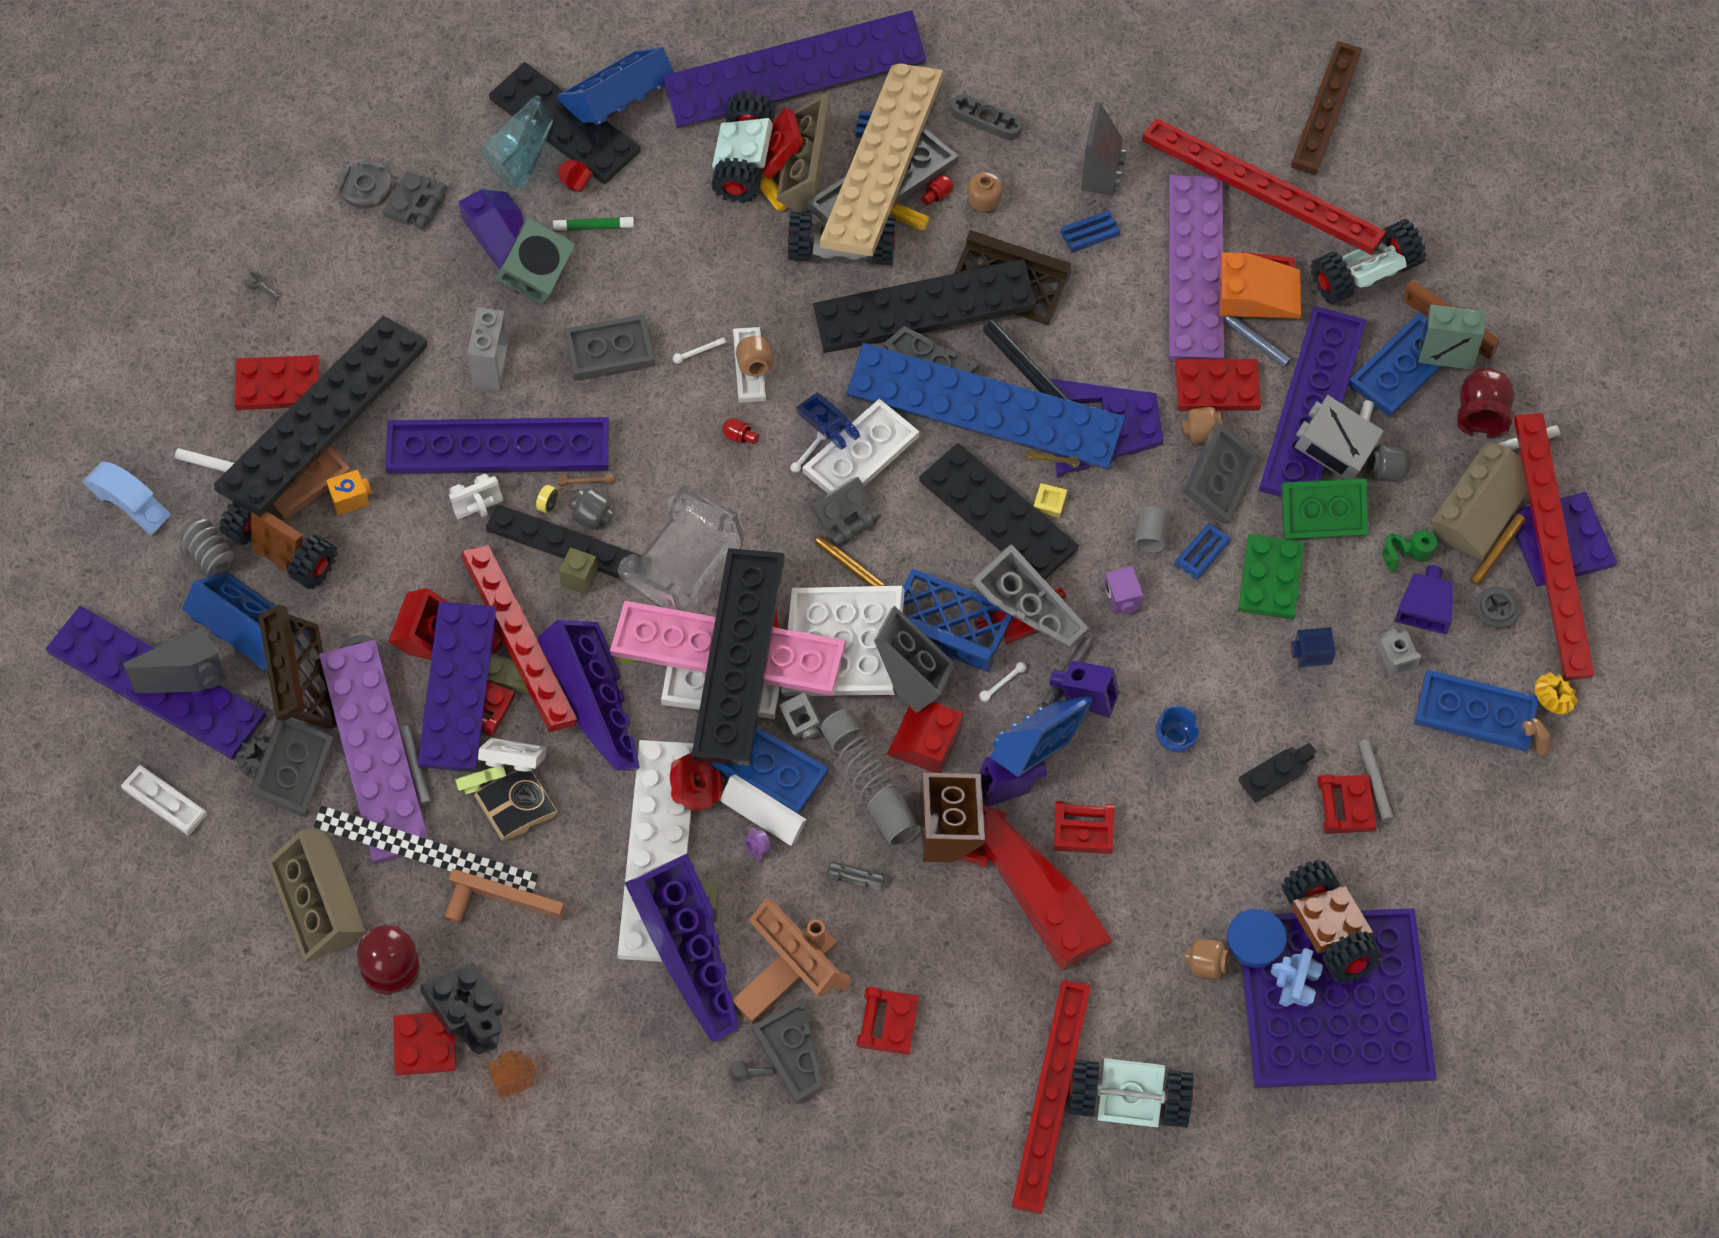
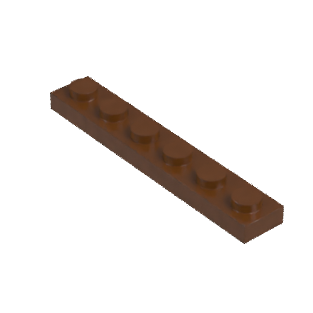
(1326, 108)

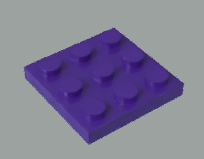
(1585, 536)

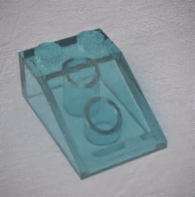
(518, 144)

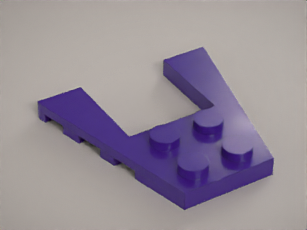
(1142, 418)

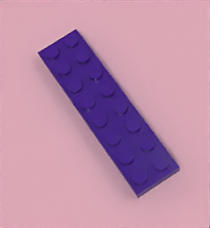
(1320, 371)
(497, 445)
(101, 648)

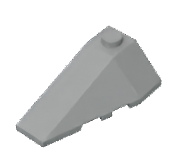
(1023, 593)

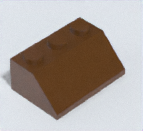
(951, 815)

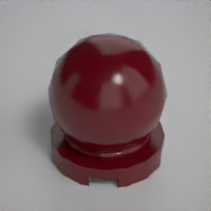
(1486, 403)
(388, 959)

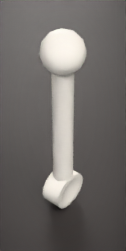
(678, 358)
(796, 466)
(985, 696)

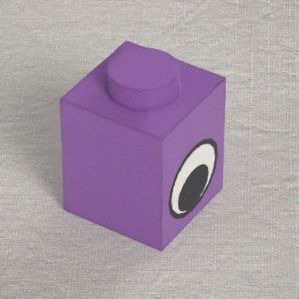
(1123, 590)

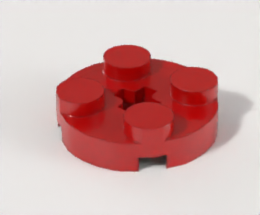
(683, 786)

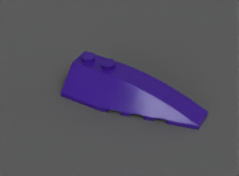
(589, 681)
(684, 935)

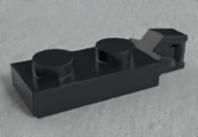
(1276, 771)

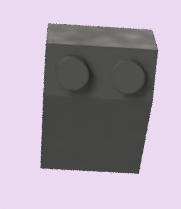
(1102, 154)
(912, 661)
(177, 666)

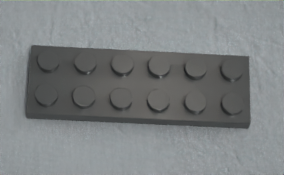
(928, 162)

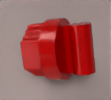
(574, 175)

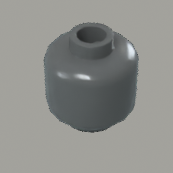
(1388, 462)
(591, 508)

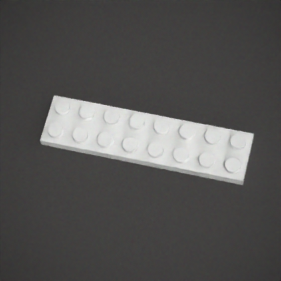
(656, 836)

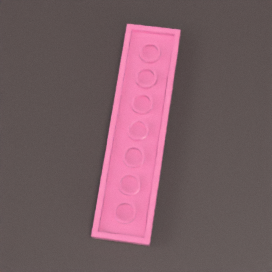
(685, 639)

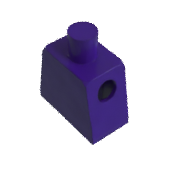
(1427, 602)
(1088, 680)
(1003, 785)

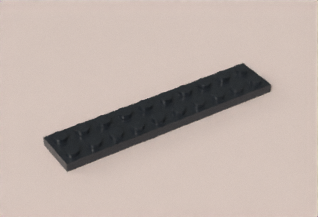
(320, 416)

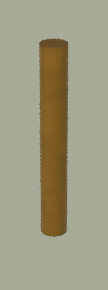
(1497, 549)
(847, 562)

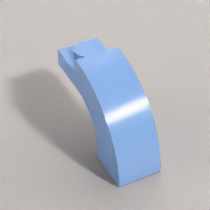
(127, 492)

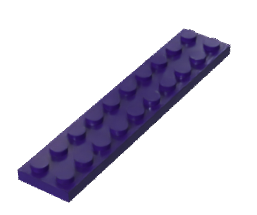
(795, 67)

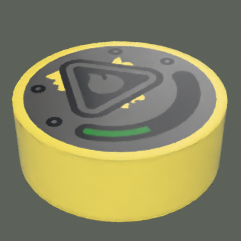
(547, 499)

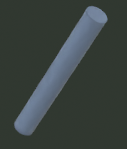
(1257, 340)

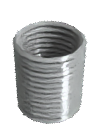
(1152, 529)

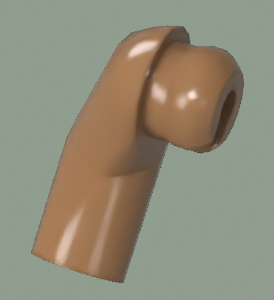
(1542, 736)

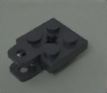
(476, 1017)

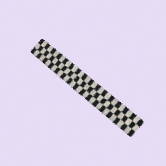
(422, 849)

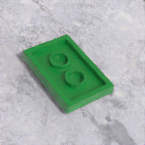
(1324, 508)
(1271, 576)

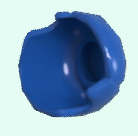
(1177, 729)

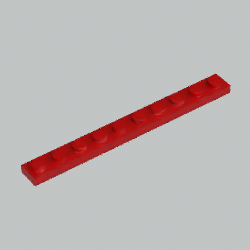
(1264, 186)
(1553, 547)

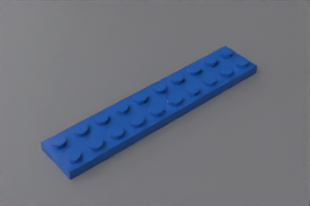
(986, 406)

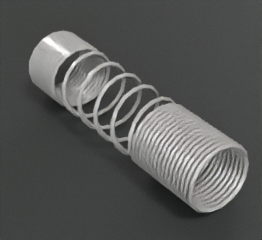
(886, 806)

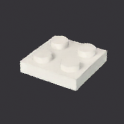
(521, 755)

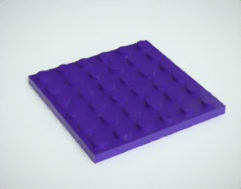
(1351, 1030)

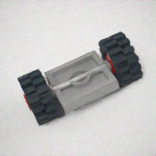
(801, 235)

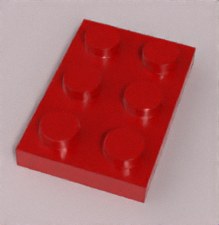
(273, 381)
(1218, 384)

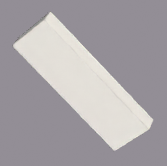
(749, 387)
(164, 800)
(762, 810)

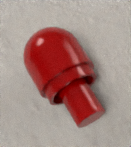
(939, 187)
(736, 430)

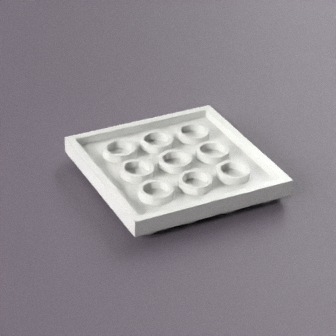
(852, 616)

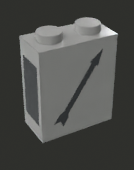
(1337, 437)

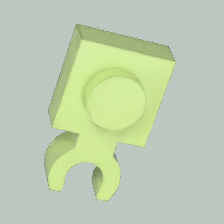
(473, 781)

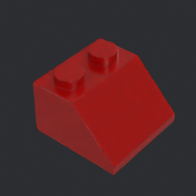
(417, 623)
(927, 736)

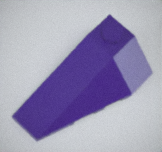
(493, 221)

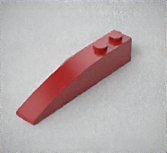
(1044, 894)

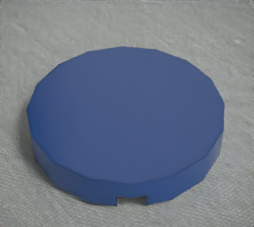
(1256, 938)

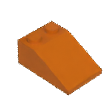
(1258, 287)

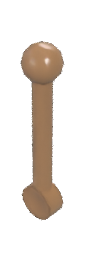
(562, 480)

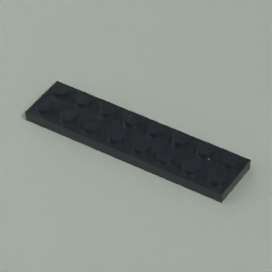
(924, 305)
(738, 657)

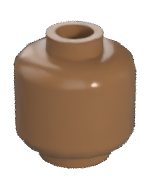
(984, 192)
(754, 356)
(1200, 423)
(1208, 959)

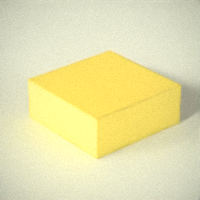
(1050, 500)

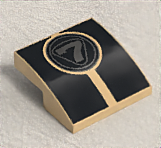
(515, 803)

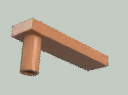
(468, 883)
(798, 949)
(778, 977)

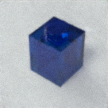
(1313, 647)

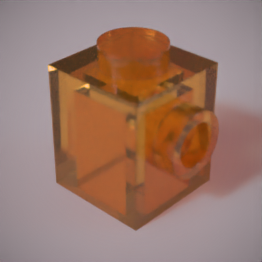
(511, 1073)

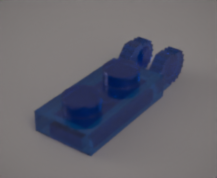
(827, 419)

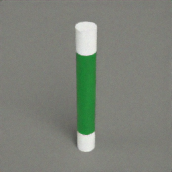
(598, 223)

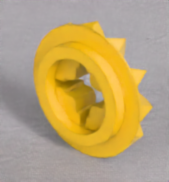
(1548, 696)

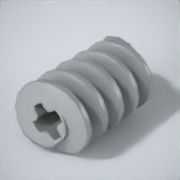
(206, 546)

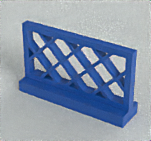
(956, 646)

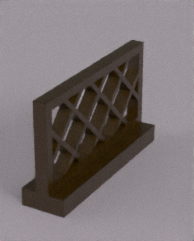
(1036, 264)
(286, 673)

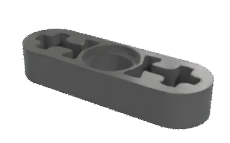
(984, 108)

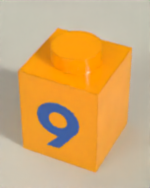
(349, 492)

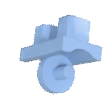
(1292, 976)

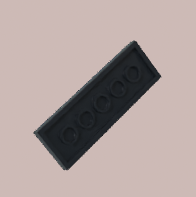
(597, 146)
(997, 510)

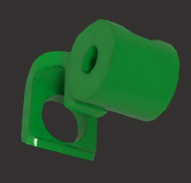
(1420, 547)

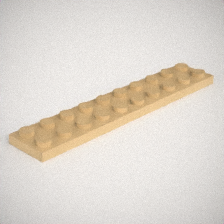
(881, 160)

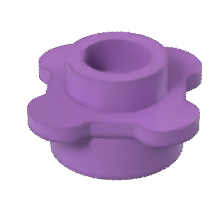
(757, 843)

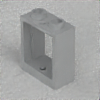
(488, 350)

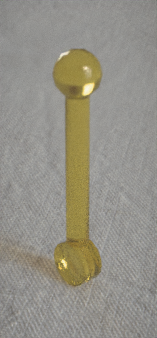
(1072, 461)

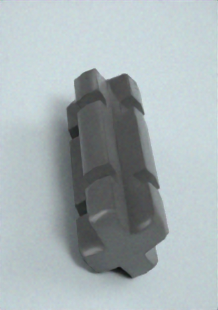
(855, 876)

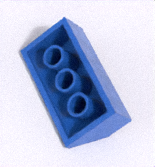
(617, 85)
(230, 613)
(1039, 735)

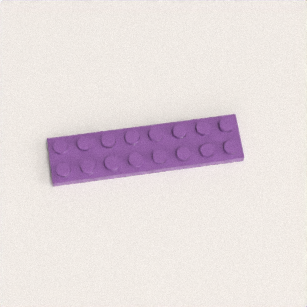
(1194, 264)
(372, 741)

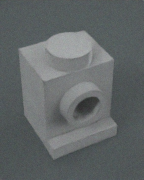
(1398, 660)
(795, 710)

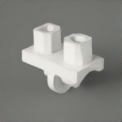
(475, 497)

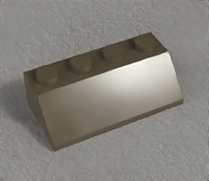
(803, 171)
(1482, 502)
(315, 895)

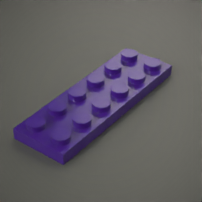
(457, 687)

